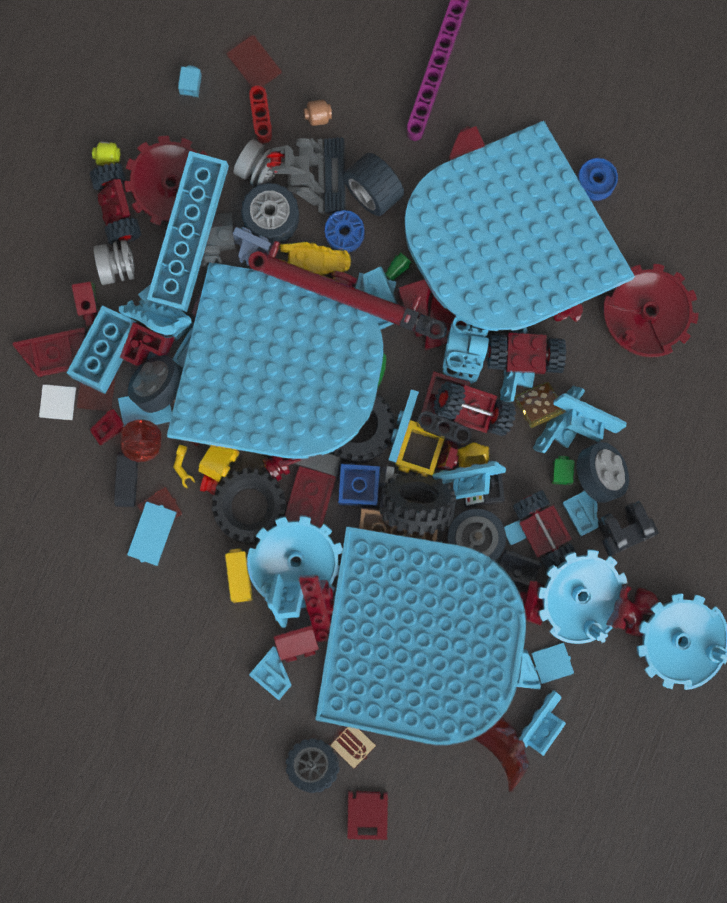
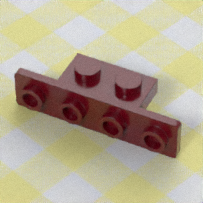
(319, 605)

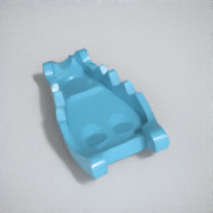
(155, 318)

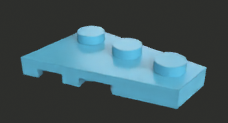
(378, 285)

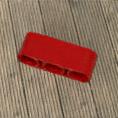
(260, 106)

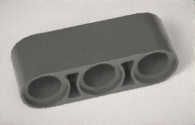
(324, 463)

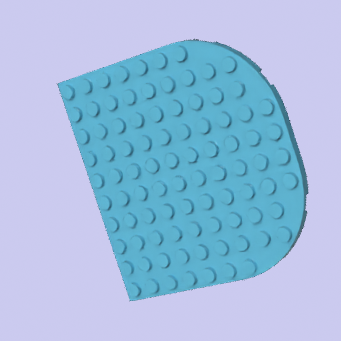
(511, 234)
(275, 368)
(420, 640)

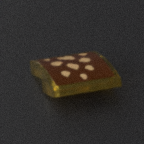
(538, 404)

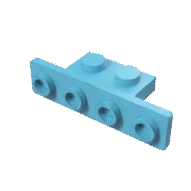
(512, 379)
(588, 419)
(557, 428)
(470, 480)
(544, 726)

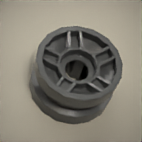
(211, 255)

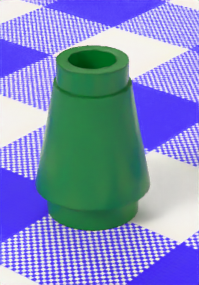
(397, 266)

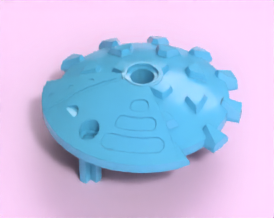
(289, 540)
(581, 617)
(702, 643)

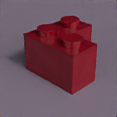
(142, 341)

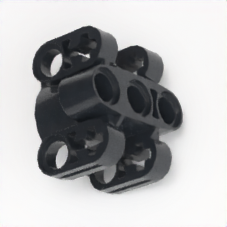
(619, 539)

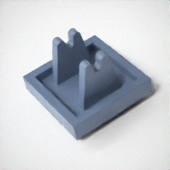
(250, 243)

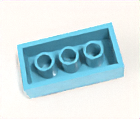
(101, 350)

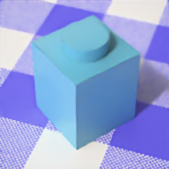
(189, 81)

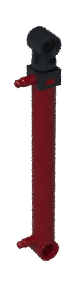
(346, 294)

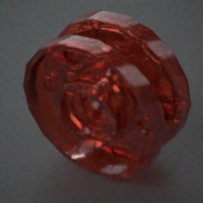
(140, 440)

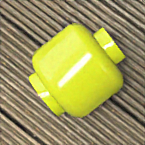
(106, 153)

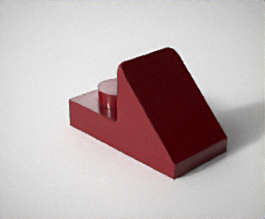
(107, 427)

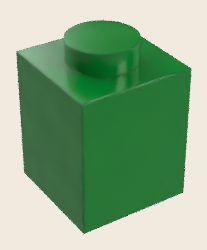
(563, 471)

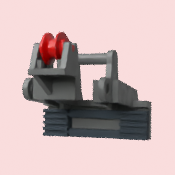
(330, 160)

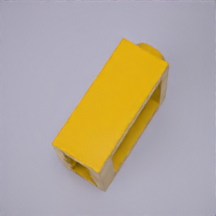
(405, 466)
(238, 576)

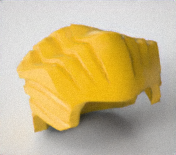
(473, 454)

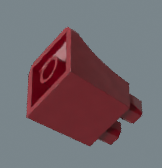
(407, 294)

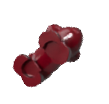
(631, 611)

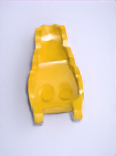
(317, 258)

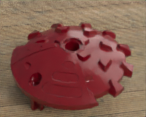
(150, 171)
(647, 334)

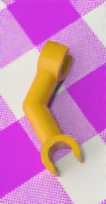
(181, 451)

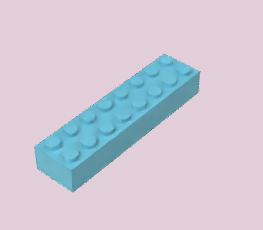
(188, 231)

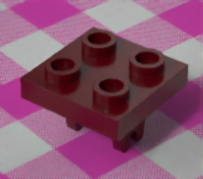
(532, 603)

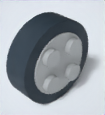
(602, 472)

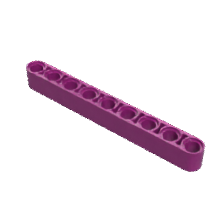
(435, 70)

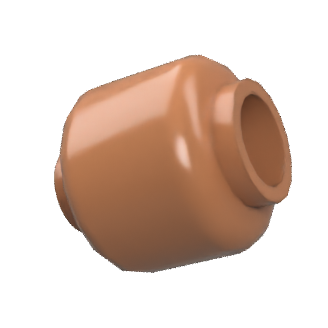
(318, 112)

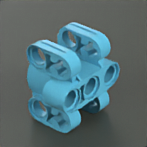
(465, 351)

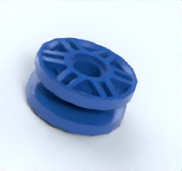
(602, 169)
(341, 220)

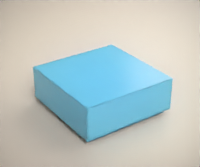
(514, 533)

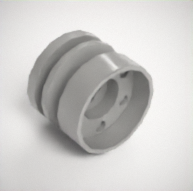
(254, 162)
(114, 262)

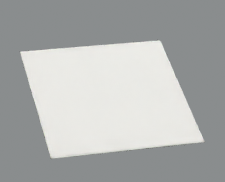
(57, 402)

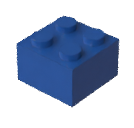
(359, 485)

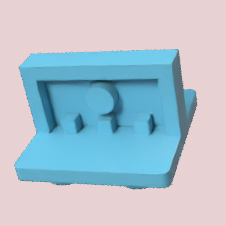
(285, 599)

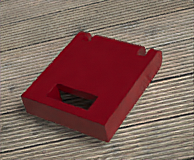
(367, 811)

